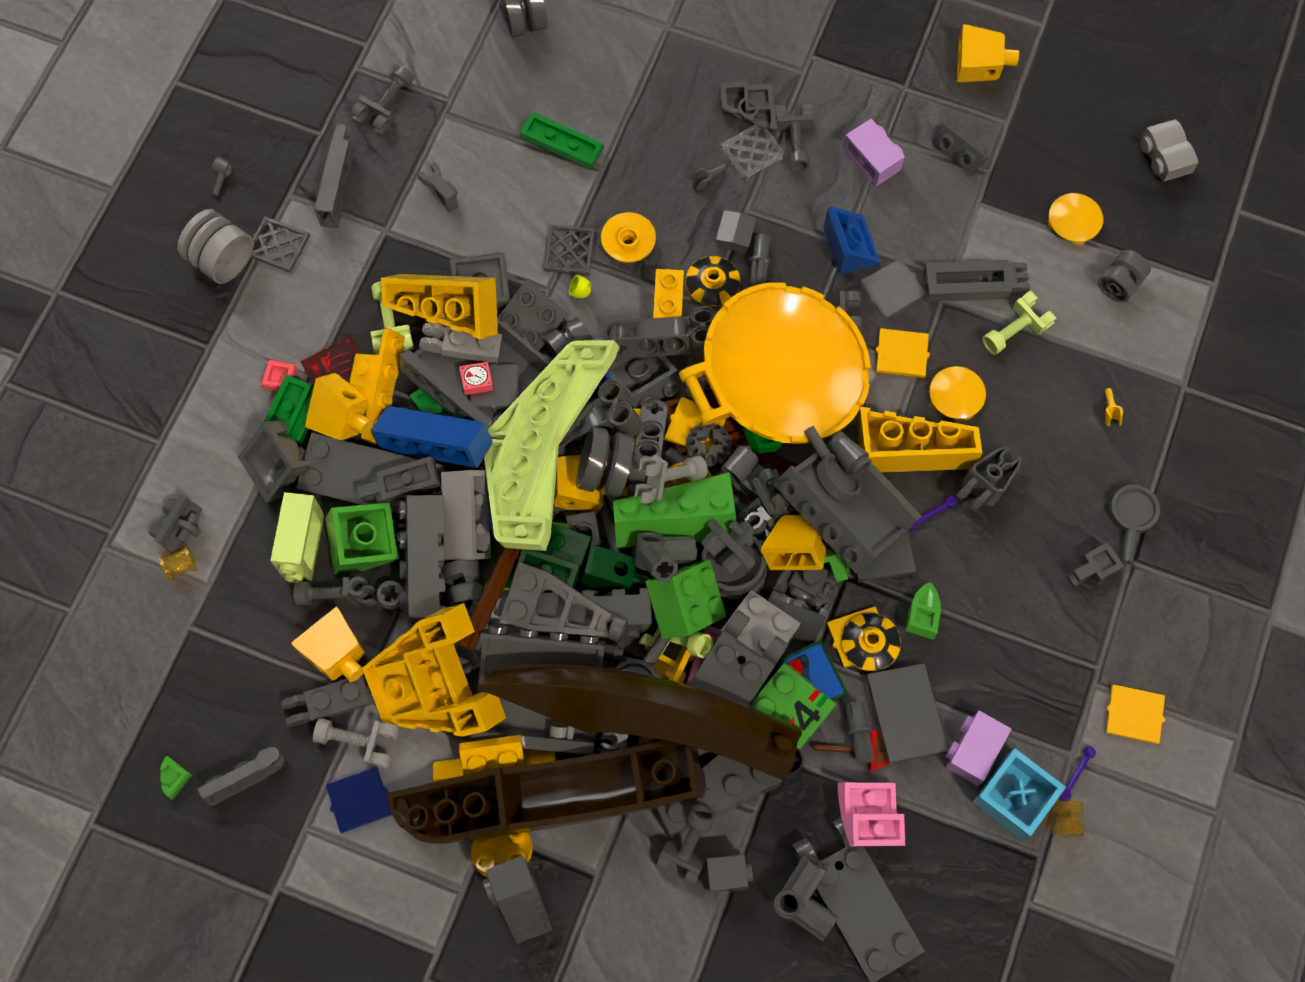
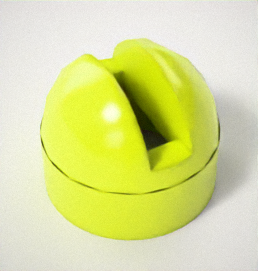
(579, 287)

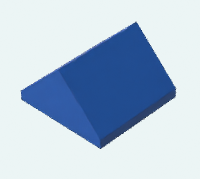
(849, 240)

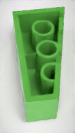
(680, 512)

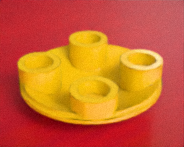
(1075, 218)
(957, 393)
(498, 850)

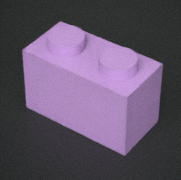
(874, 152)
(977, 748)

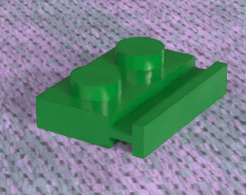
(292, 407)

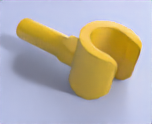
(1112, 411)

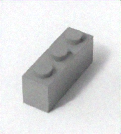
(466, 515)

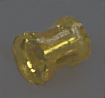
(178, 563)

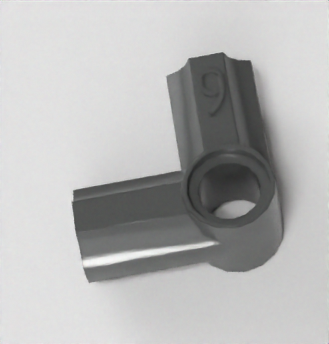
(663, 554)
(809, 912)

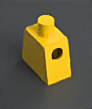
(982, 54)
(337, 409)
(566, 493)
(794, 545)
(332, 647)

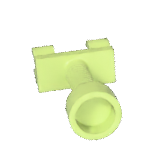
(389, 323)
(995, 341)
(698, 644)

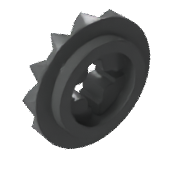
(717, 453)

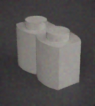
(1169, 150)

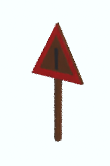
(879, 755)

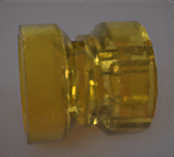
(1067, 818)

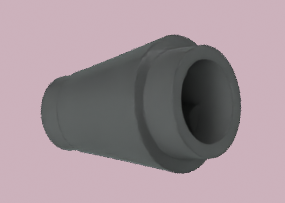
(850, 455)

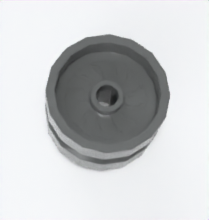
(515, 12)
(605, 462)
(736, 586)

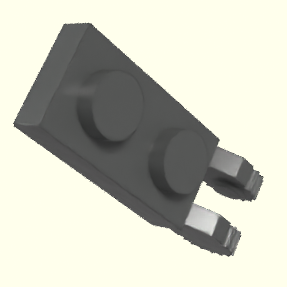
(328, 701)
(243, 776)

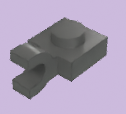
(442, 190)
(1098, 563)

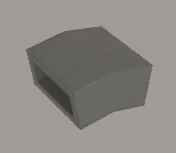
(735, 231)

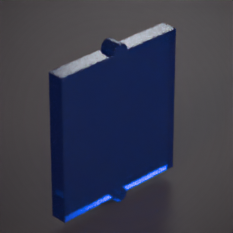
(359, 800)

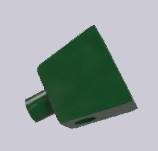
(601, 569)

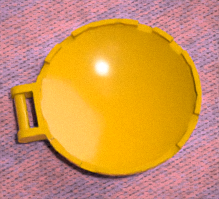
(782, 364)

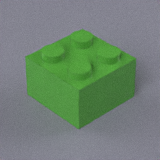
(686, 601)

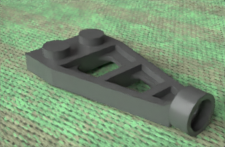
(525, 597)

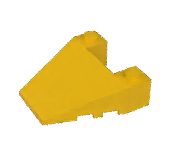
(423, 682)

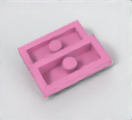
(871, 814)

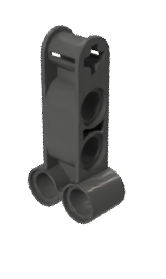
(663, 335)
(606, 414)
(648, 441)
(743, 469)

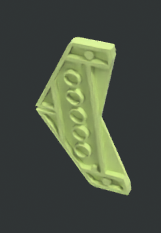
(527, 441)

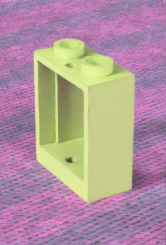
(297, 537)

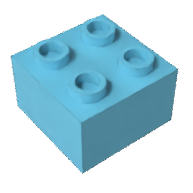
(1019, 794)

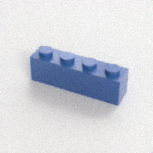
(432, 435)

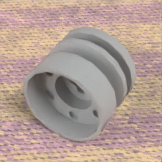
(215, 246)

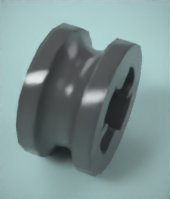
(383, 600)

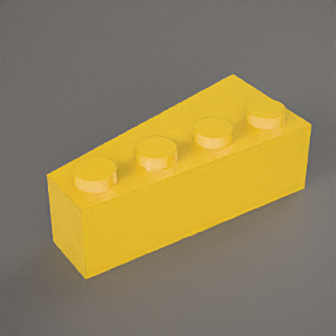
(453, 301)
(916, 444)

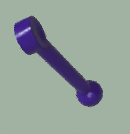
(950, 502)
(1089, 752)

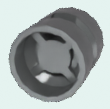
(1124, 276)
(571, 331)
(463, 580)

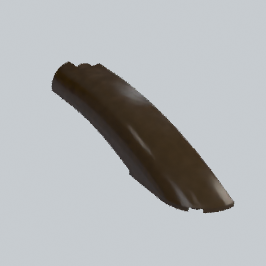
(651, 708)
(549, 793)

